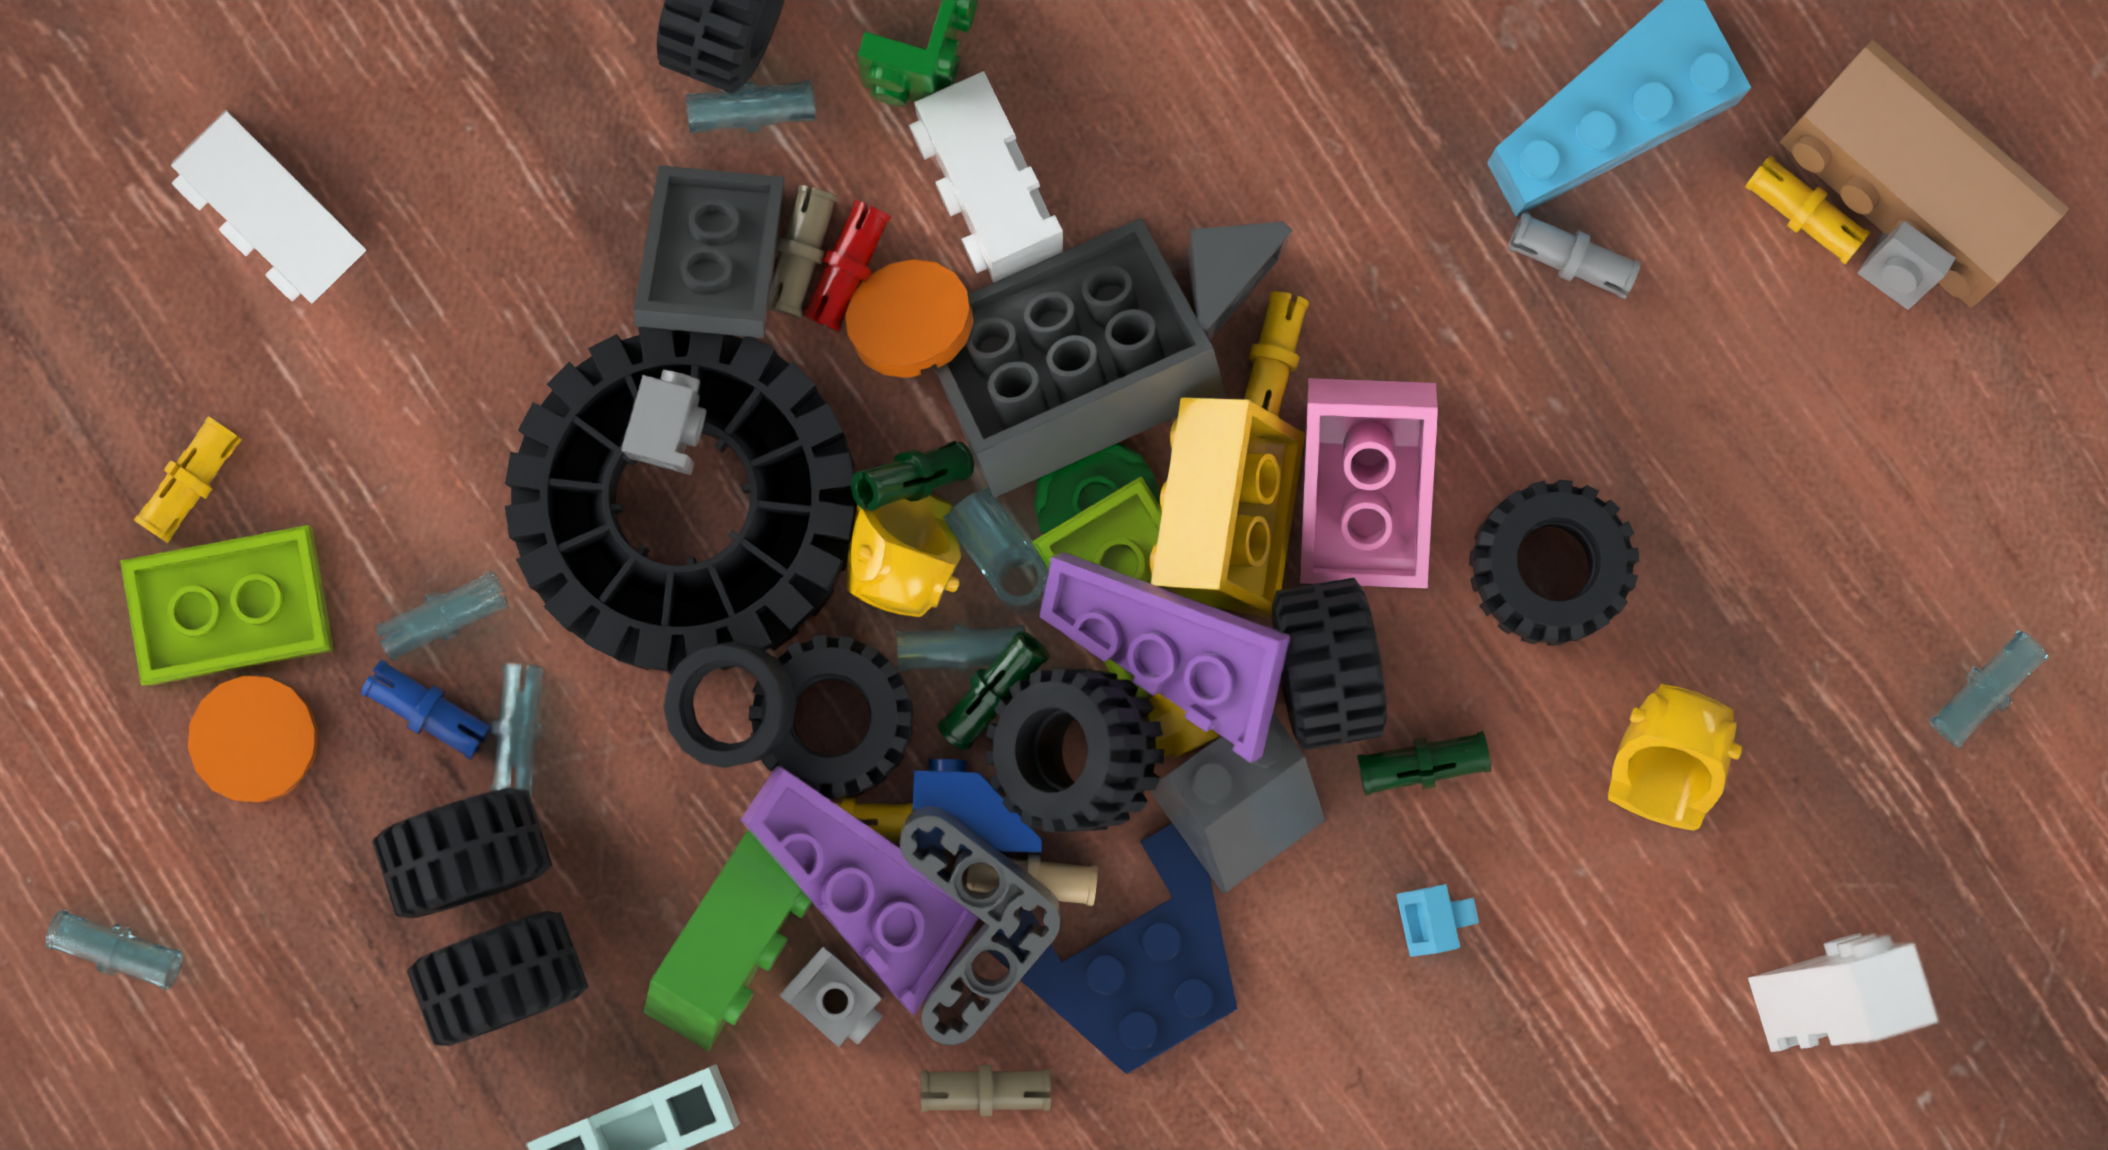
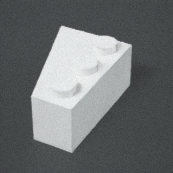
(986, 178)
(265, 209)
(1851, 994)

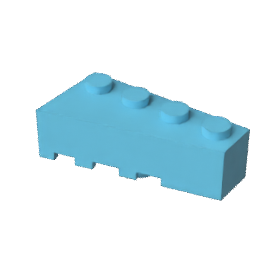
(1633, 97)

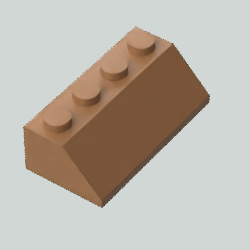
(1916, 160)

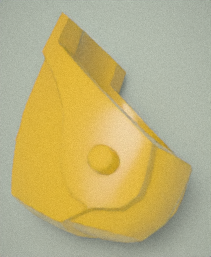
(903, 556)
(1674, 757)

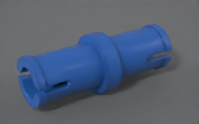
(426, 709)

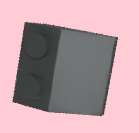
(1238, 810)

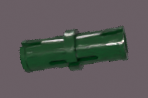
(912, 475)
(988, 686)
(1424, 763)

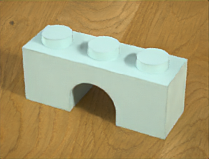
(659, 1120)

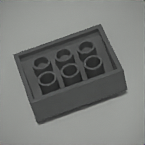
(1076, 358)

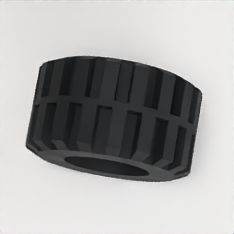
(716, 38)
(1599, 533)
(1331, 664)
(889, 716)
(1031, 757)
(461, 852)
(497, 978)

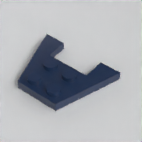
(1149, 978)

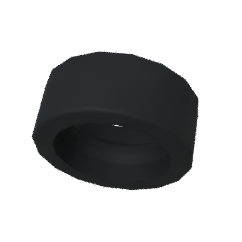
(682, 718)

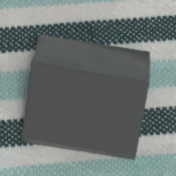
(1228, 266)

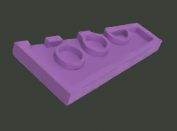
(1189, 652)
(861, 885)

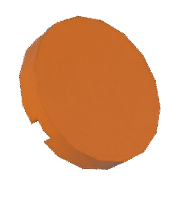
(909, 318)
(253, 739)

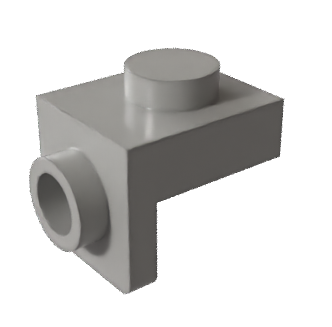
(1905, 264)

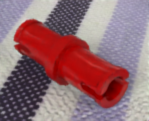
(846, 265)

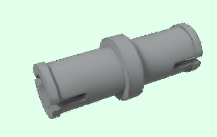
(1574, 255)

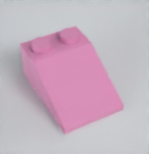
(1368, 482)

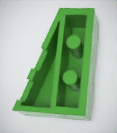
(724, 946)

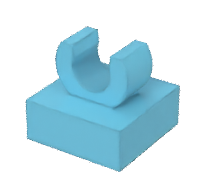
(1432, 919)

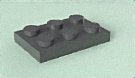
(709, 251)

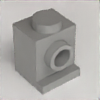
(665, 421)
(827, 972)

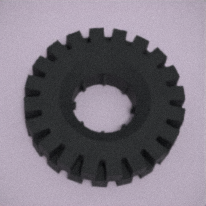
(750, 591)

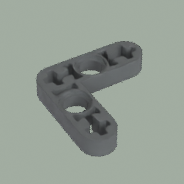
(995, 908)

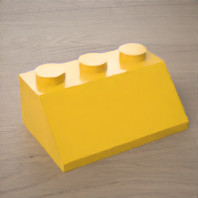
(1227, 505)

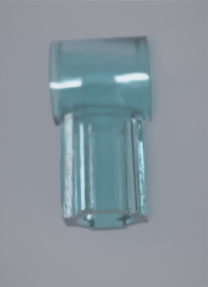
(996, 546)

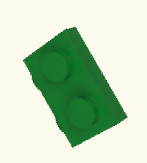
(908, 72)

